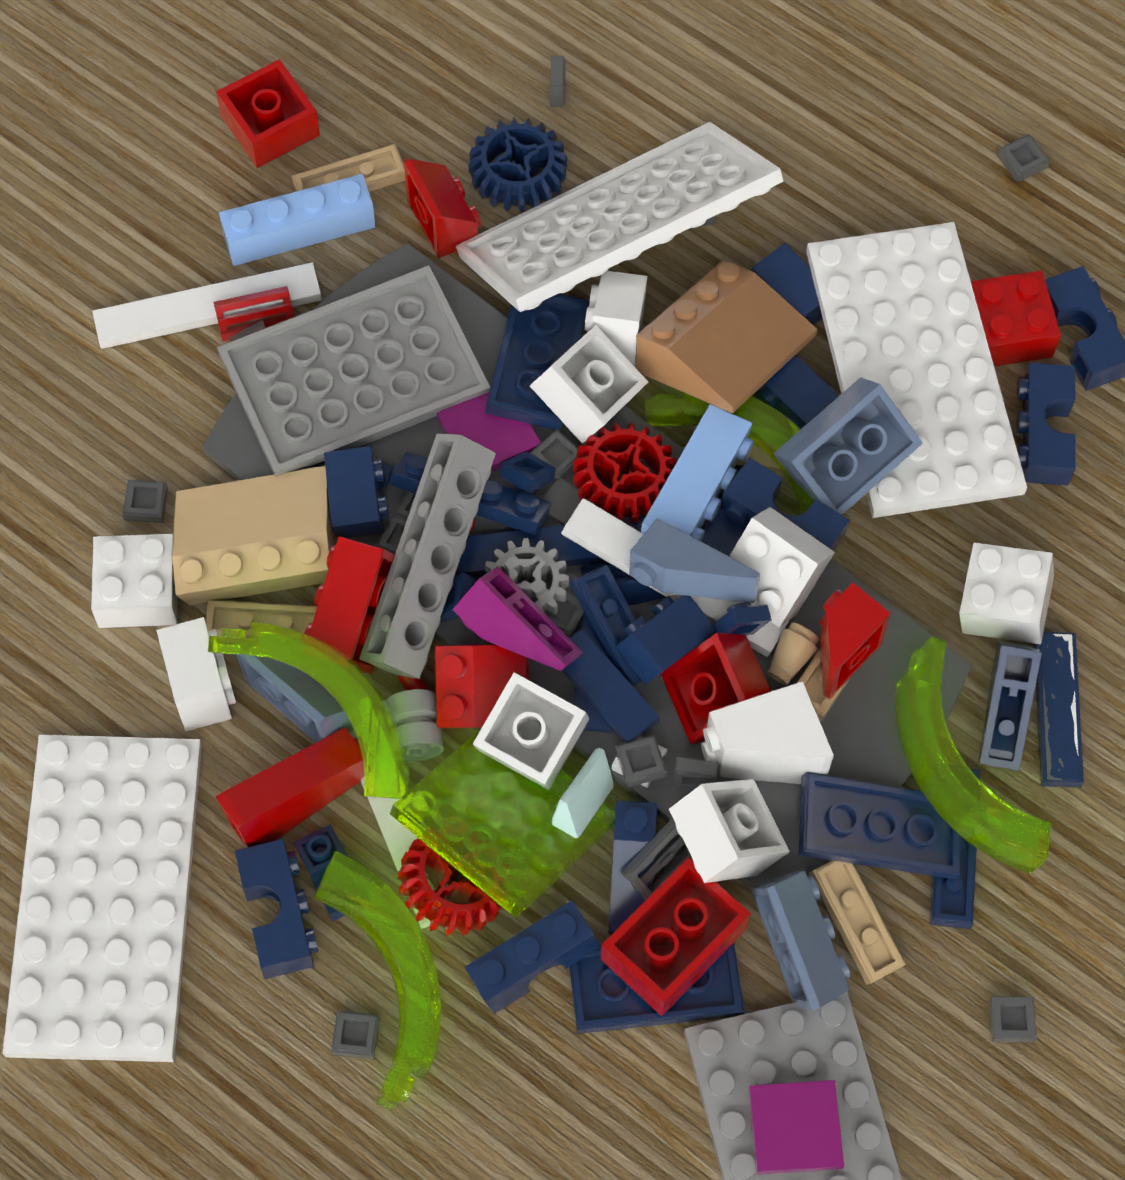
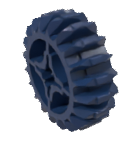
(528, 148)

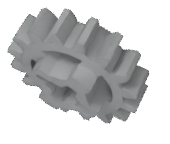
(534, 564)

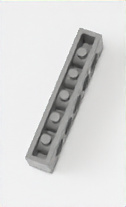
(428, 555)

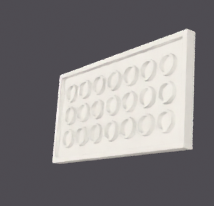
(618, 215)
(909, 320)
(104, 899)

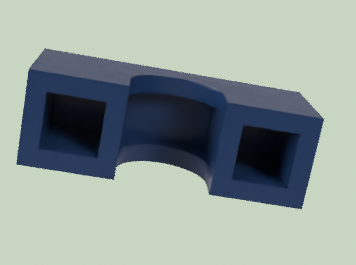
(1078, 303)
(1045, 453)
(756, 490)
(284, 943)
(510, 967)

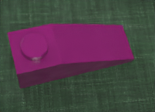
(510, 619)

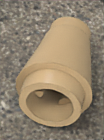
(792, 652)

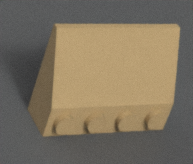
(252, 536)

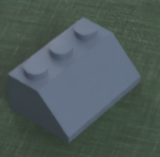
(849, 446)
(295, 696)
(801, 939)

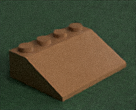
(722, 338)

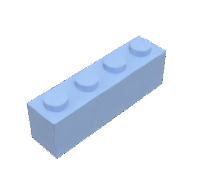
(297, 219)
(702, 473)

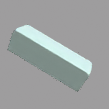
(584, 795)

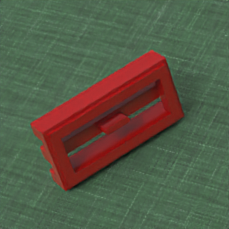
(253, 314)

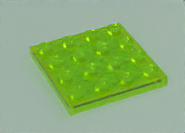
(496, 826)

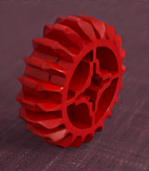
(610, 456)
(456, 906)

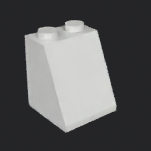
(768, 738)

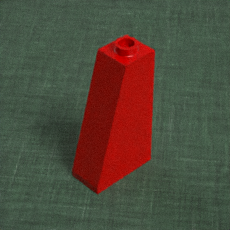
(293, 789)

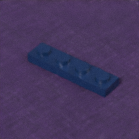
(497, 502)

